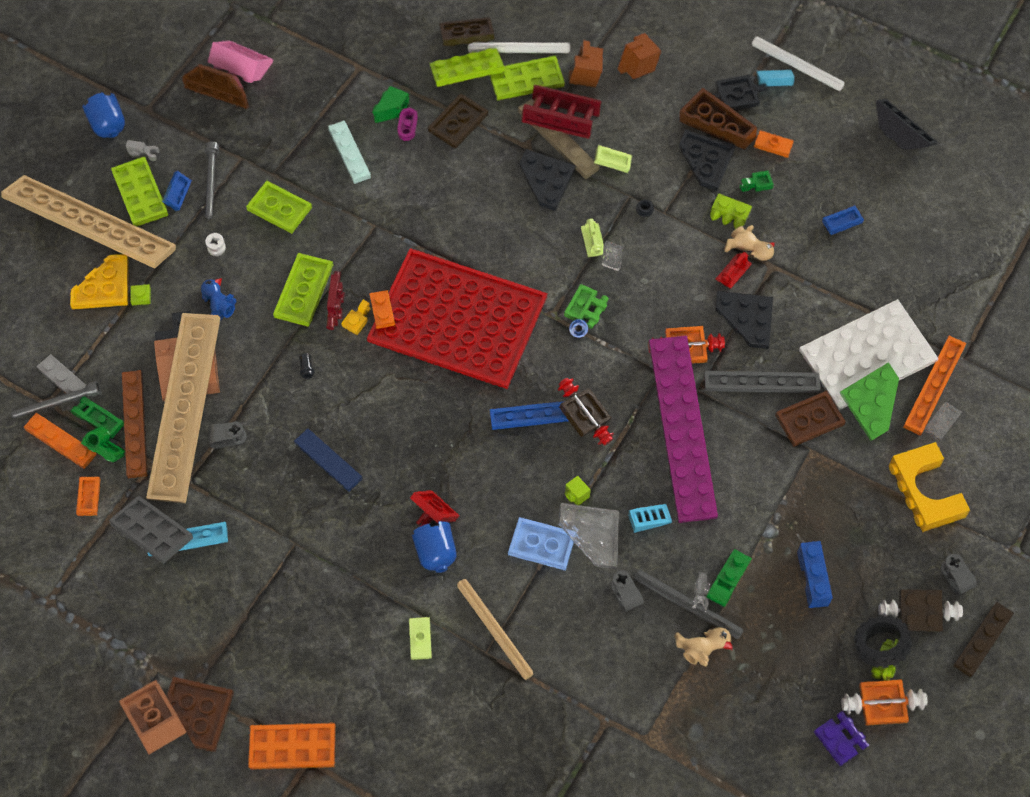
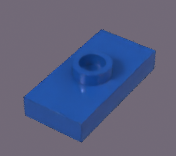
(176, 191)
(842, 220)

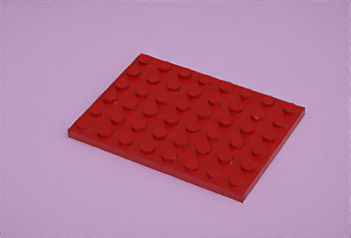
(459, 318)

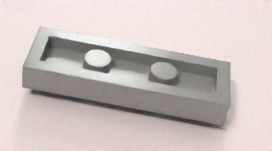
(60, 376)

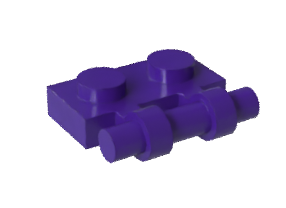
(837, 743)

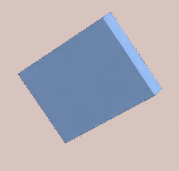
(541, 544)

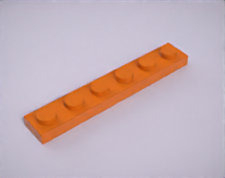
(934, 385)

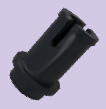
(306, 366)

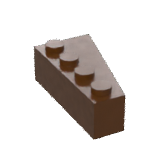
(718, 120)

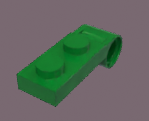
(729, 578)

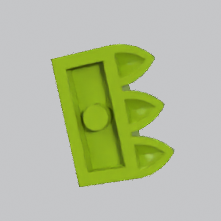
(731, 210)

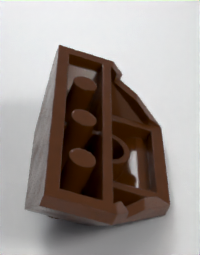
(216, 85)

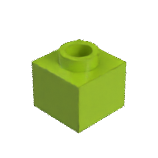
(577, 491)

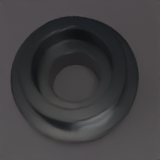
(645, 204)

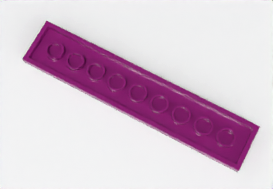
(683, 429)

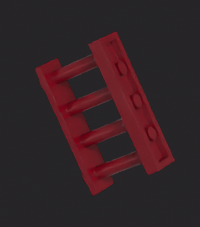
(559, 121)

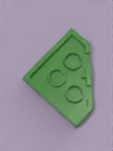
(873, 400)

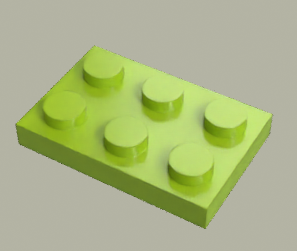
(279, 207)

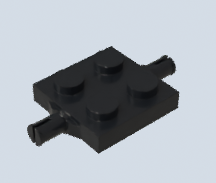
(739, 92)

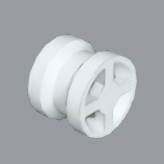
(213, 248)

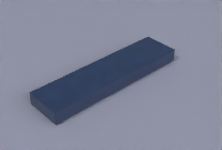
(328, 460)

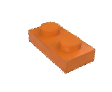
(382, 309)

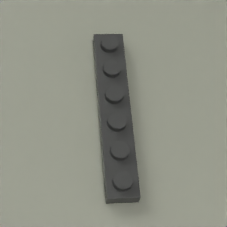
(762, 382)

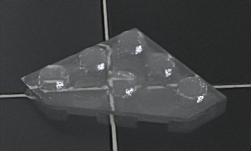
(593, 532)

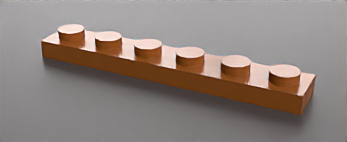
(134, 424)

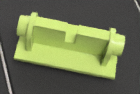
(592, 238)

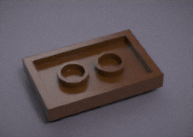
(810, 418)

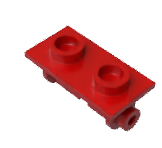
(734, 270)

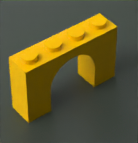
(927, 512)

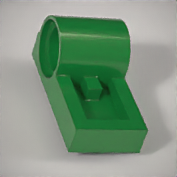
(102, 445)

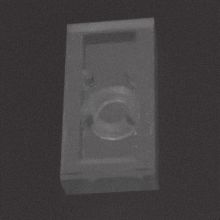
(612, 255)
(942, 421)

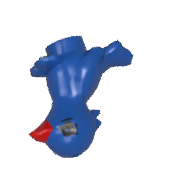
(219, 303)

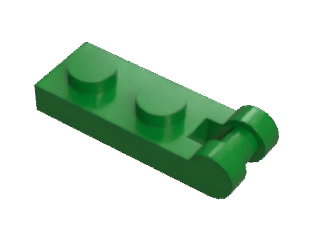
(97, 416)

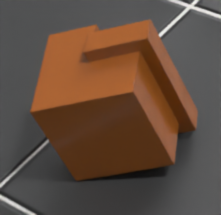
(639, 57)
(587, 66)

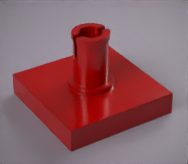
(433, 508)

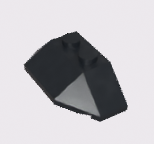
(901, 128)

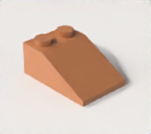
(152, 717)

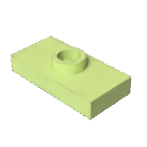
(613, 159)
(420, 638)

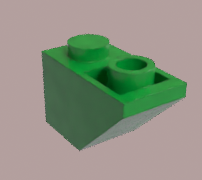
(390, 105)

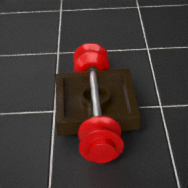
(585, 412)

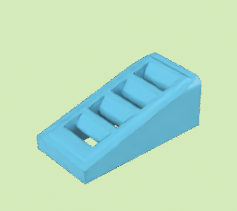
(644, 525)

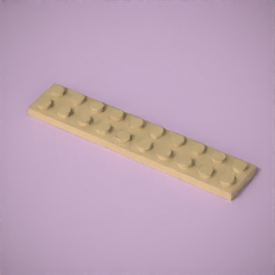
(89, 221)
(183, 408)

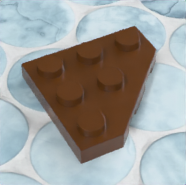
(201, 710)

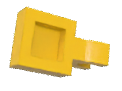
(356, 320)

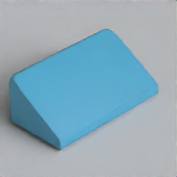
(775, 77)

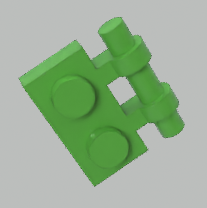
(581, 303)

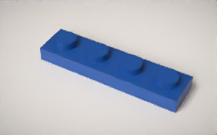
(526, 415)

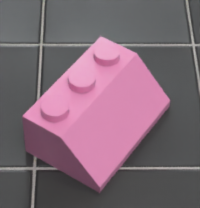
(239, 60)

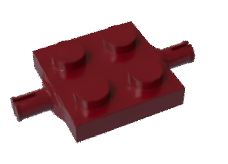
(335, 298)

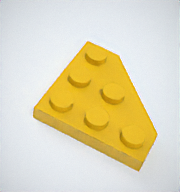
(103, 285)

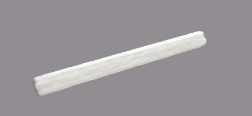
(520, 47)
(798, 63)

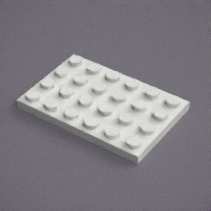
(867, 345)

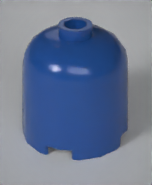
(104, 115)
(435, 546)

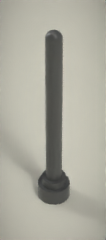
(211, 150)
(92, 389)

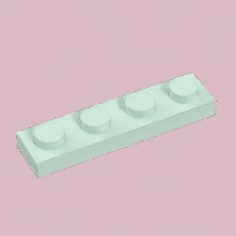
(349, 152)

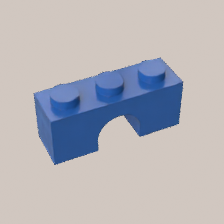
(817, 582)

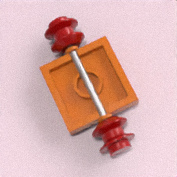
(696, 342)

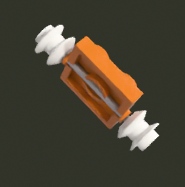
(884, 702)

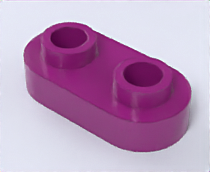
(406, 125)

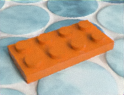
(292, 746)

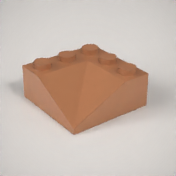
(164, 358)

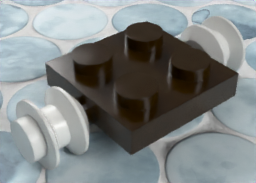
(921, 609)

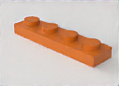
(59, 440)

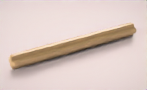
(495, 629)

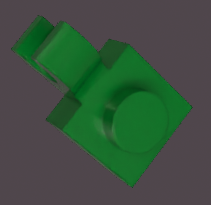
(759, 181)

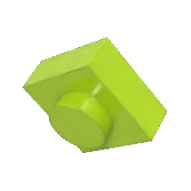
(140, 294)

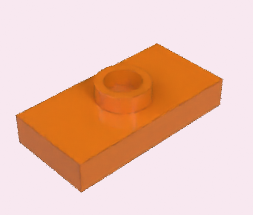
(773, 144)
(88, 496)

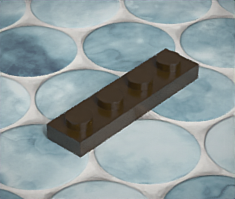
(983, 639)

